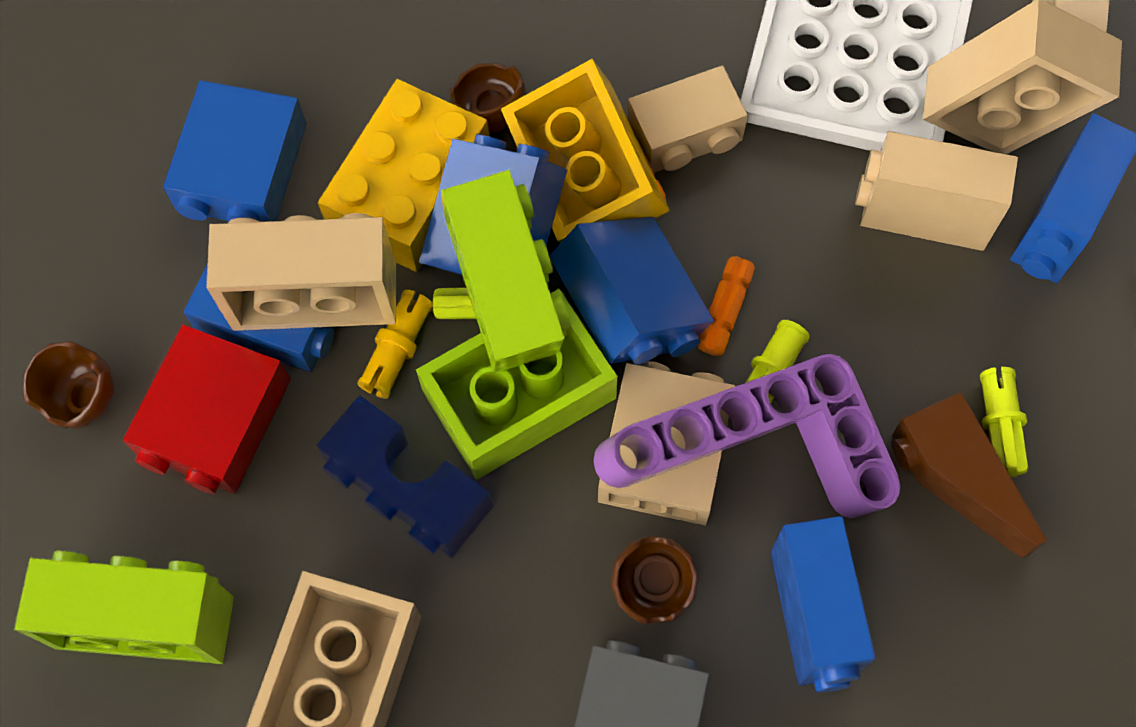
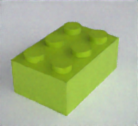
(505, 270)
(517, 408)
(125, 608)

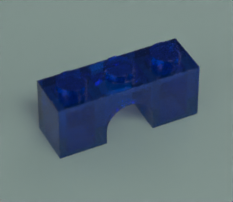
(439, 509)

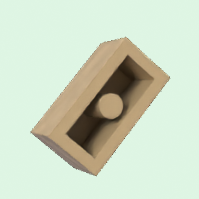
(688, 119)

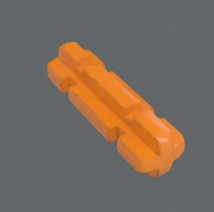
(726, 305)

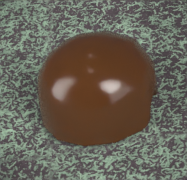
(486, 90)
(68, 384)
(654, 580)

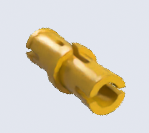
(395, 344)

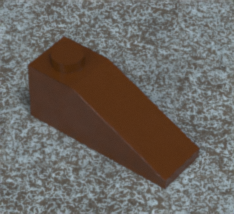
(961, 468)

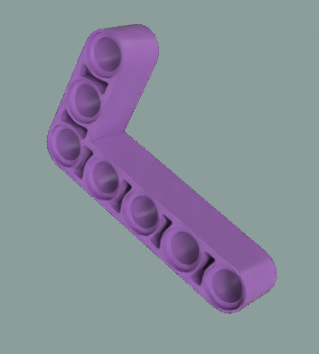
(752, 415)

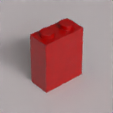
(207, 411)

